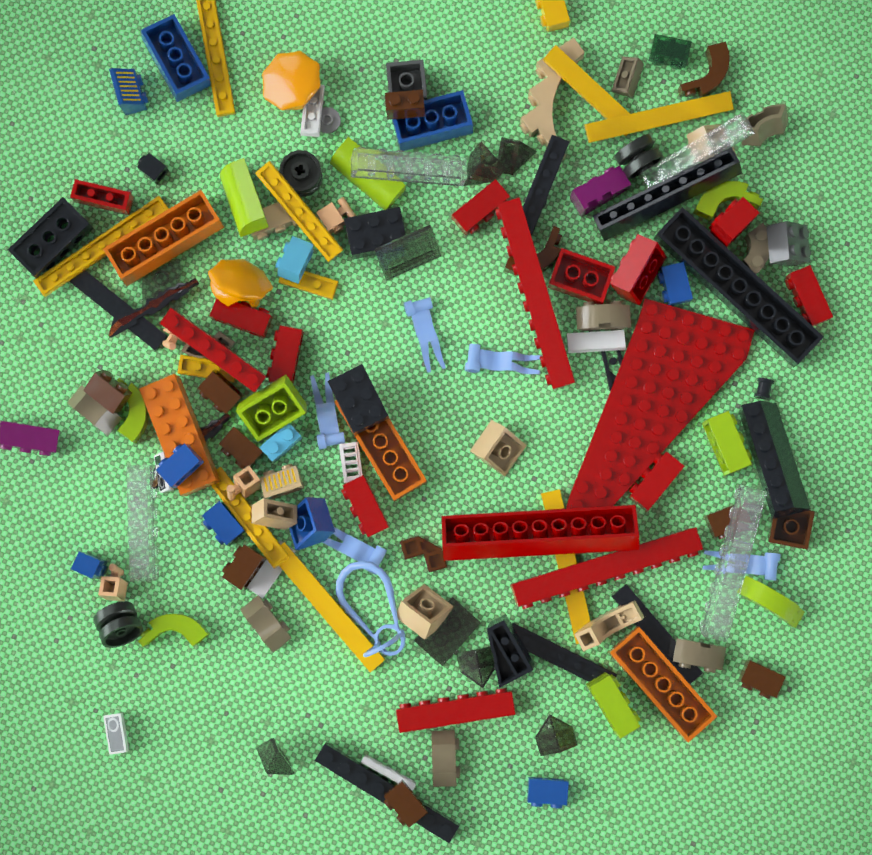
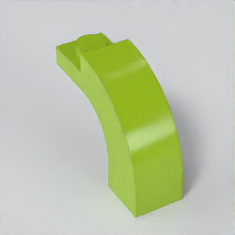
(725, 192)
(138, 416)
(772, 601)
(184, 624)

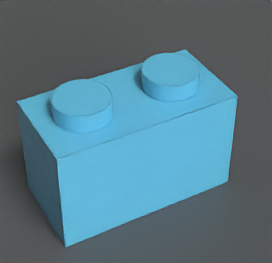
(295, 259)
(281, 442)

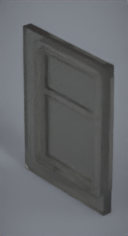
(408, 252)

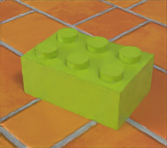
(271, 408)
(727, 443)
(614, 704)

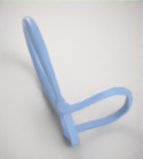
(390, 594)

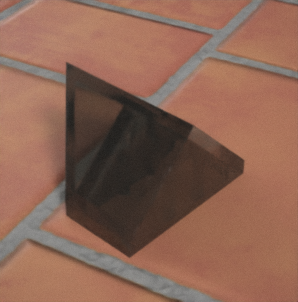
(514, 154)
(483, 166)
(477, 664)
(555, 736)
(274, 758)

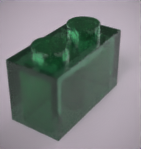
(669, 51)

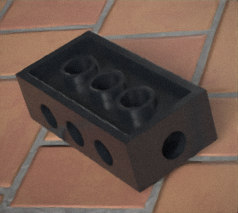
(50, 225)

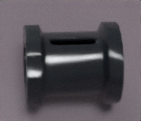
(764, 388)

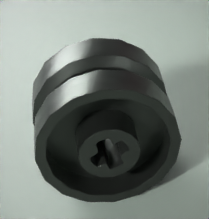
(638, 156)
(304, 162)
(118, 624)

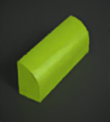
(380, 191)
(243, 198)

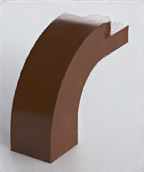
(718, 62)
(546, 256)

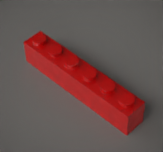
(213, 349)
(455, 711)

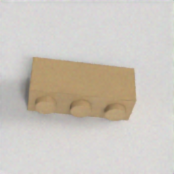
(277, 220)

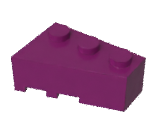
(599, 190)
(28, 438)

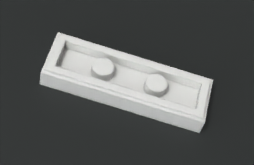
(313, 114)
(596, 341)
(265, 578)
(387, 771)

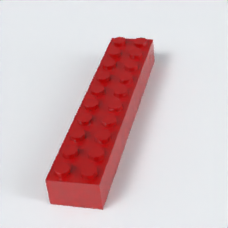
(540, 532)

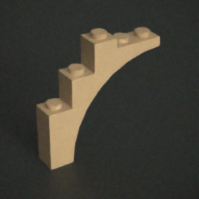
(542, 95)

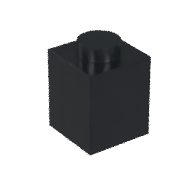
(152, 168)

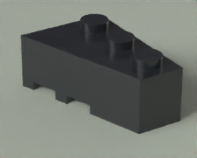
(508, 651)

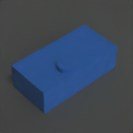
(175, 58)
(444, 119)

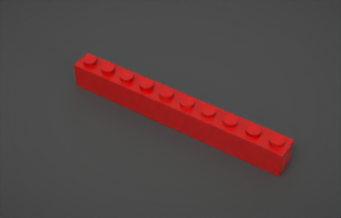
(535, 293)
(606, 567)

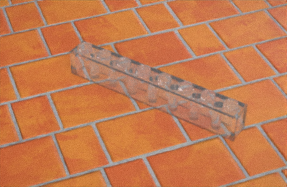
(733, 562)

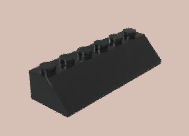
(773, 459)

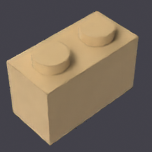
(274, 514)

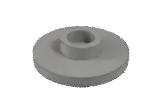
(330, 120)

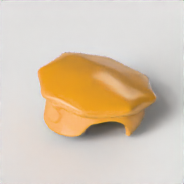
(291, 80)
(238, 281)

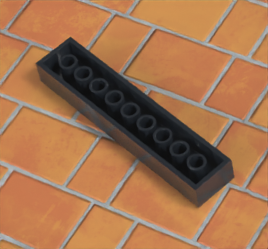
(738, 287)

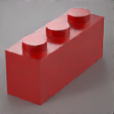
(102, 197)
(480, 208)
(808, 296)
(242, 317)
(285, 354)
(655, 481)
(364, 506)

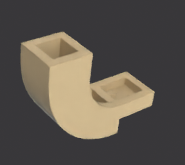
(608, 623)

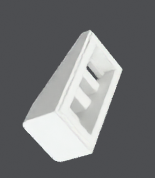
(352, 445)

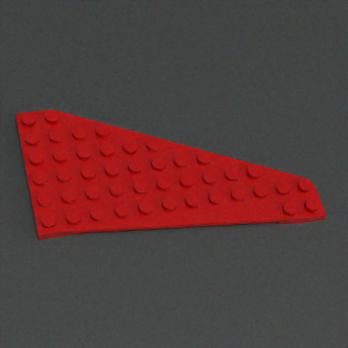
(662, 383)

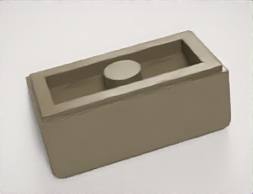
(628, 76)

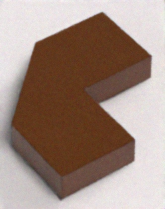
(418, 546)

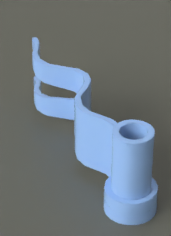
(424, 329)
(497, 361)
(326, 416)
(356, 549)
(757, 564)

